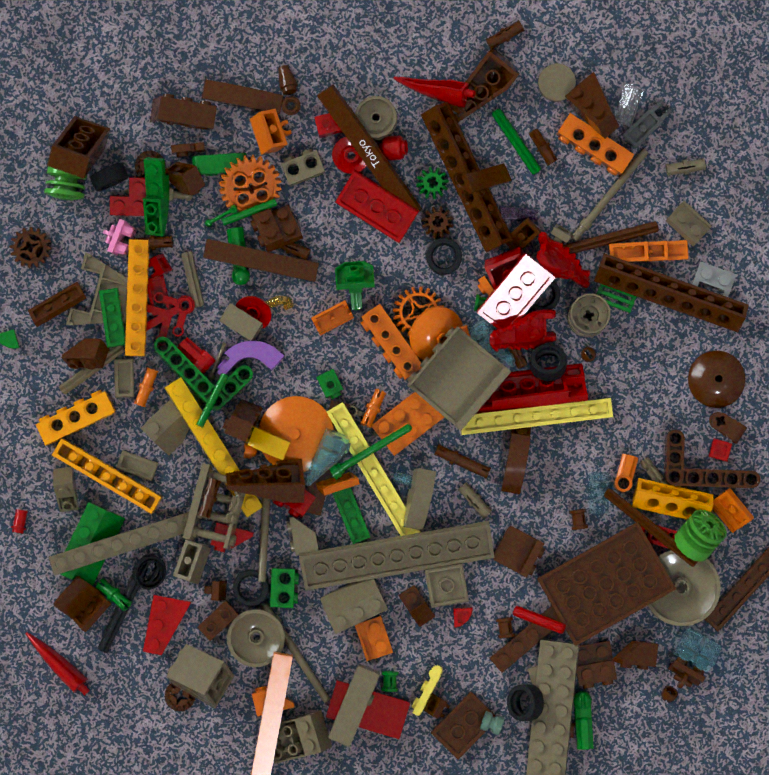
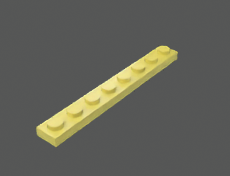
(539, 416)
(371, 468)

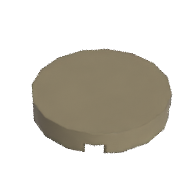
(556, 82)

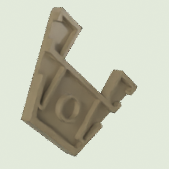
(108, 280)

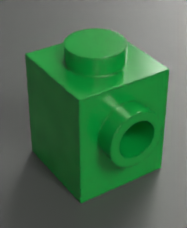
(330, 384)

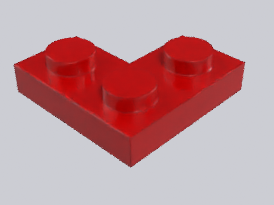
(130, 204)

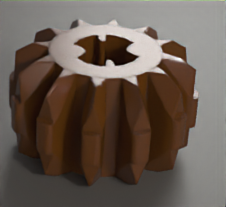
(431, 219)

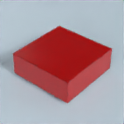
(720, 450)

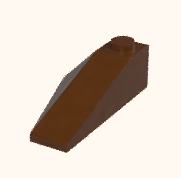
(489, 80)

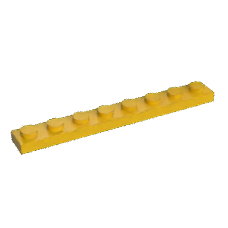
(207, 438)

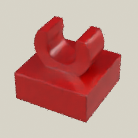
(160, 265)

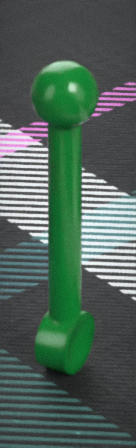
(233, 209)

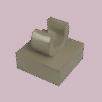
(561, 233)

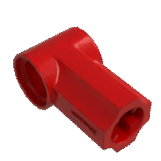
(198, 357)

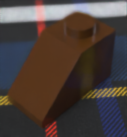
(185, 178)

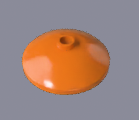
(430, 328)

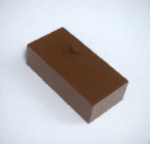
(78, 147)

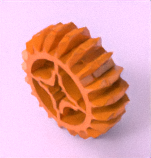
(409, 297)

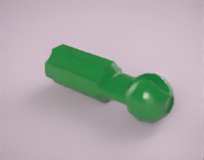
(240, 274)
(583, 720)

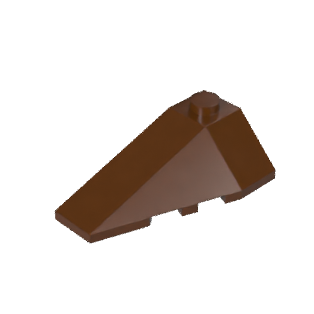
(276, 482)

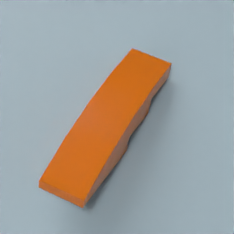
(650, 251)

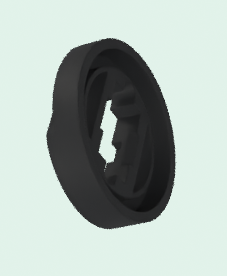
(152, 581)

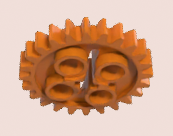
(247, 169)

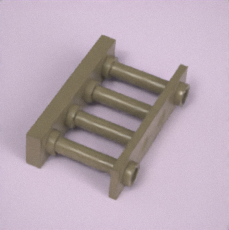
(192, 529)

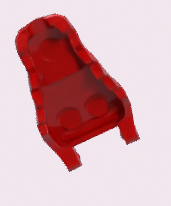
(559, 260)
(525, 333)

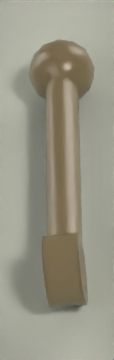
(211, 376)

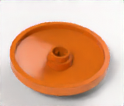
(301, 423)

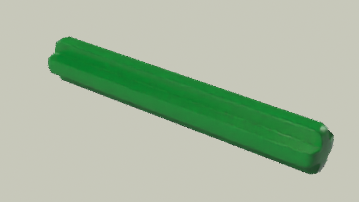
(516, 141)

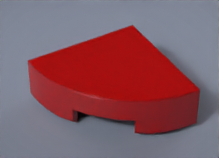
(461, 615)

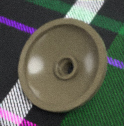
(247, 649)

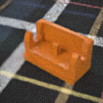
(332, 317)

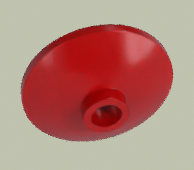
(341, 159)
(263, 310)

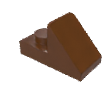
(523, 234)
(416, 606)

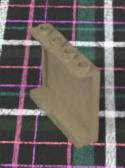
(458, 377)

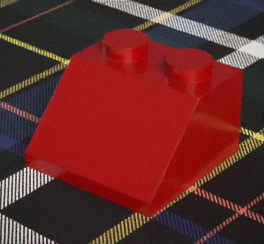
(500, 265)

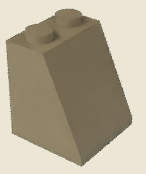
(200, 675)

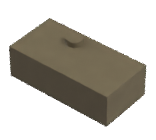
(354, 705)

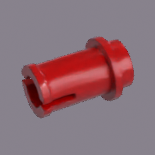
(19, 521)

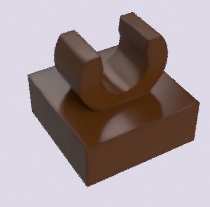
(217, 590)
(435, 706)

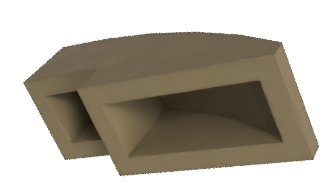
(419, 498)

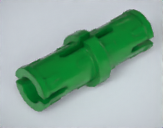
(113, 594)

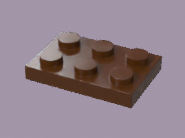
(462, 725)

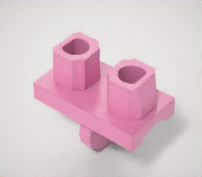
(116, 236)

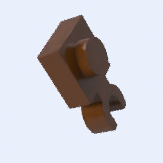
(182, 150)

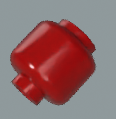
(394, 147)

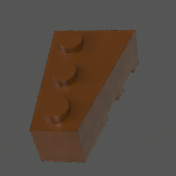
(593, 106)
(183, 112)
(242, 420)

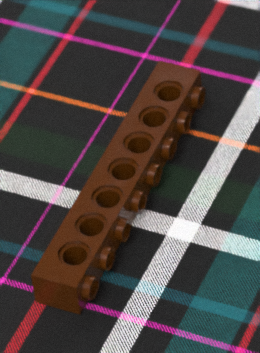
(458, 162)
(671, 292)

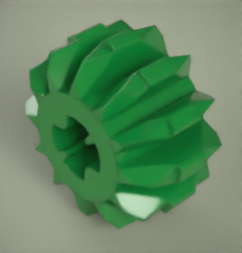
(439, 181)

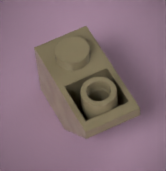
(65, 489)
(303, 537)

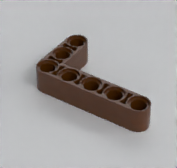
(702, 474)

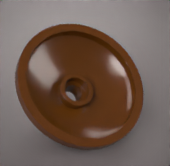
(703, 383)

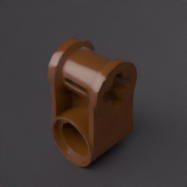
(730, 428)

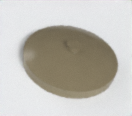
(695, 591)

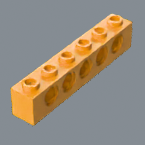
(137, 298)
(107, 476)

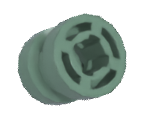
(492, 723)

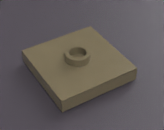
(446, 585)

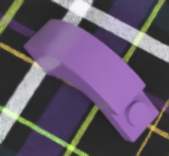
(250, 349)

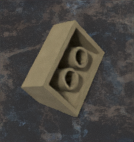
(353, 604)

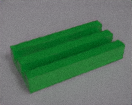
(630, 303)

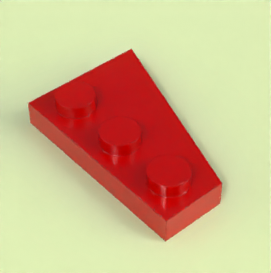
(163, 621)

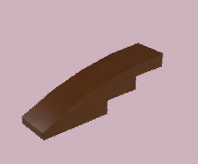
(241, 96)

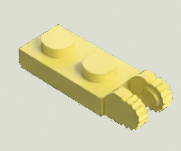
(427, 688)

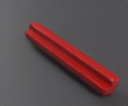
(539, 619)

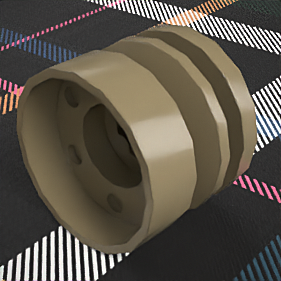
(594, 306)

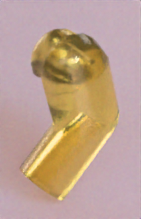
(280, 300)

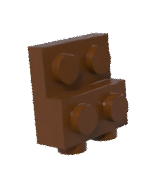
(276, 228)
(595, 664)

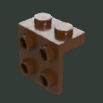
(519, 551)
(82, 603)

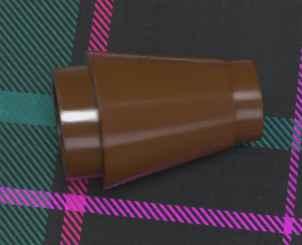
(286, 80)

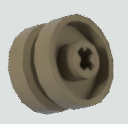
(380, 107)

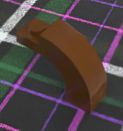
(516, 460)

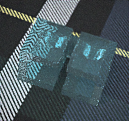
(706, 654)

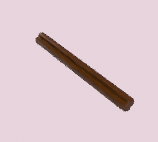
(613, 237)
(647, 524)

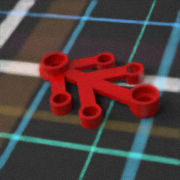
(166, 315)

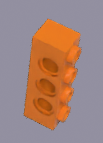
(622, 155)

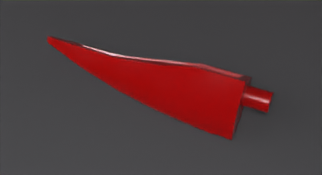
(442, 90)
(61, 667)

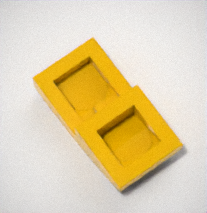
(268, 443)

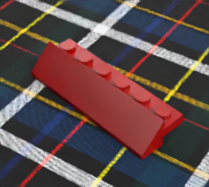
(524, 390)

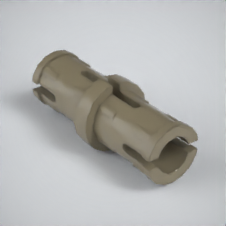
(672, 169)
(474, 500)

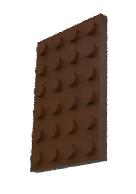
(606, 583)

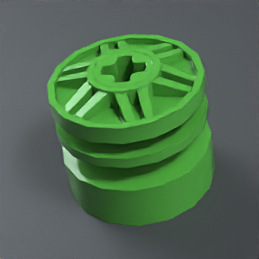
(64, 185)
(700, 535)

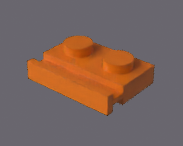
(731, 510)
(373, 638)

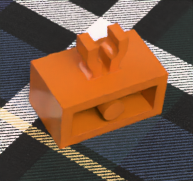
(269, 131)

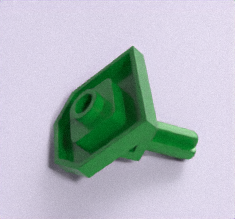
(354, 277)

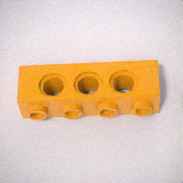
(50, 435)
(669, 499)

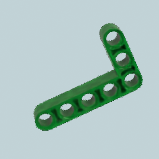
(192, 383)

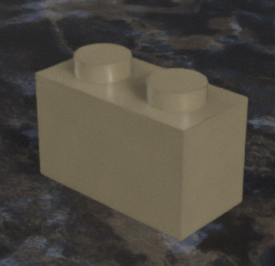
(191, 562)

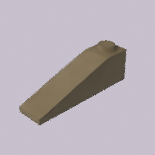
(167, 425)

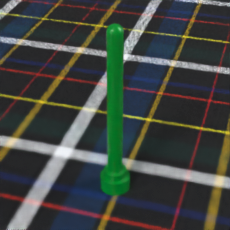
(338, 469)

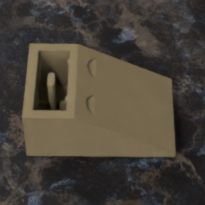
(301, 737)

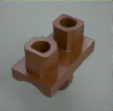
(686, 675)

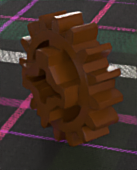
(26, 236)

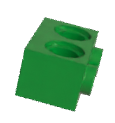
(278, 587)

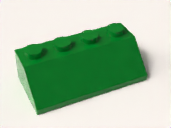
(93, 526)

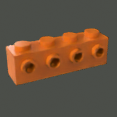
(391, 341)

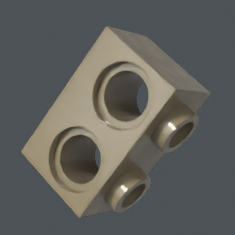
(304, 172)

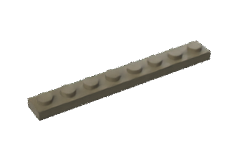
(118, 544)

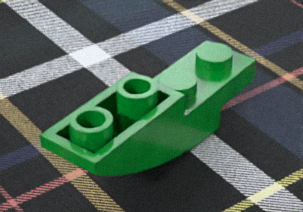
(157, 196)

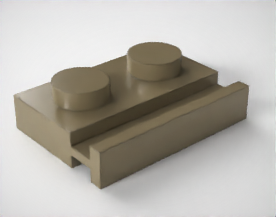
(688, 223)

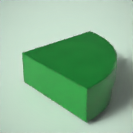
(9, 339)

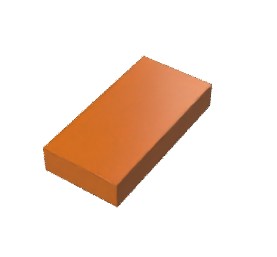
(332, 485)

